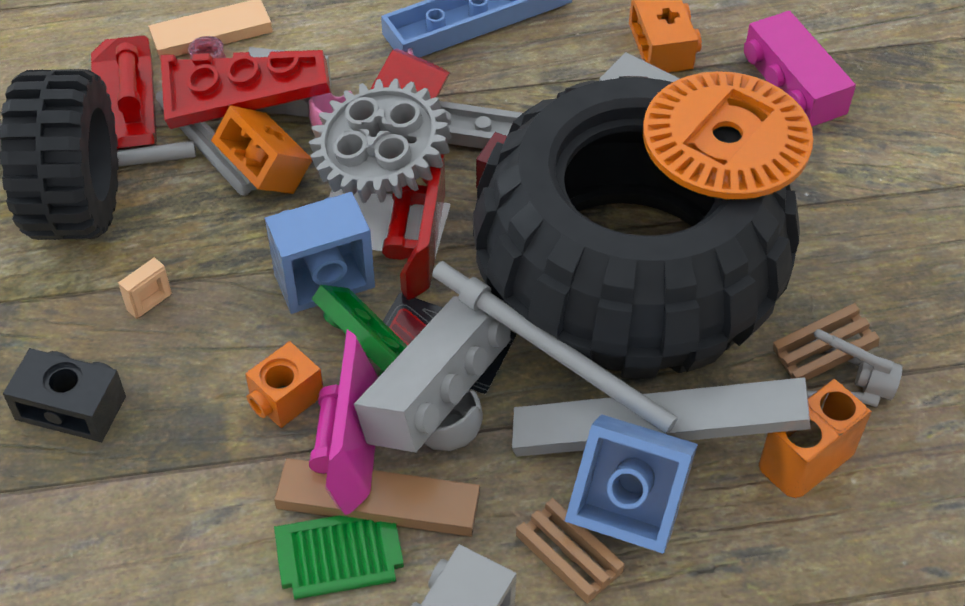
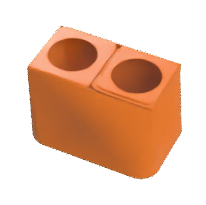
(800, 469)

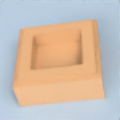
(145, 288)

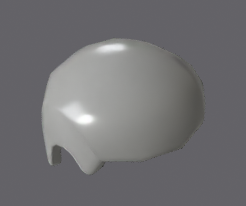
(459, 426)

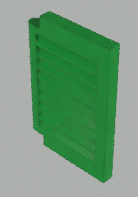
(336, 555)

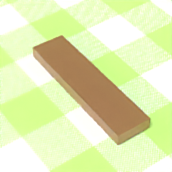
(393, 499)

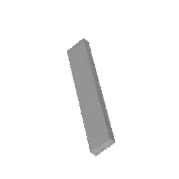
(700, 415)

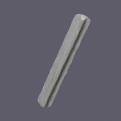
(202, 134)

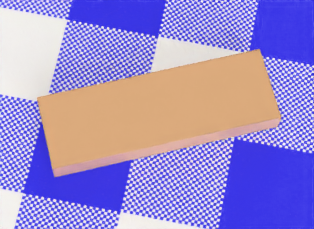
(225, 23)

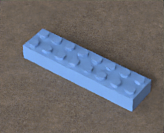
(444, 23)

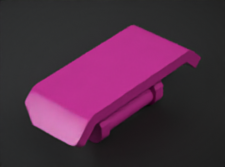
(339, 440)

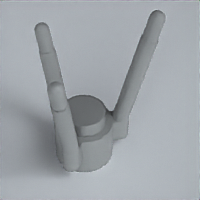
(875, 374)

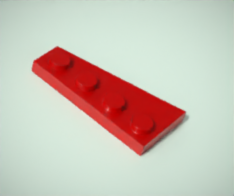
(207, 86)

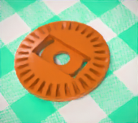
(766, 158)

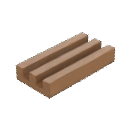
(828, 324)
(584, 538)

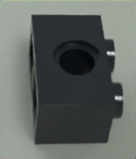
(65, 394)

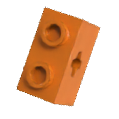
(665, 33)
(261, 150)

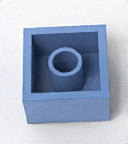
(319, 247)
(630, 483)

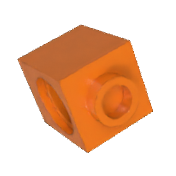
(283, 368)

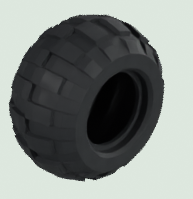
(611, 293)

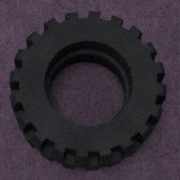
(59, 154)

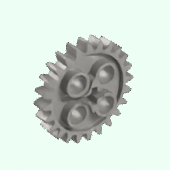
(380, 140)

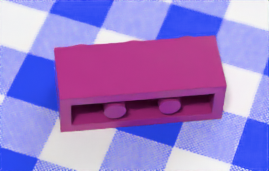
(799, 66)

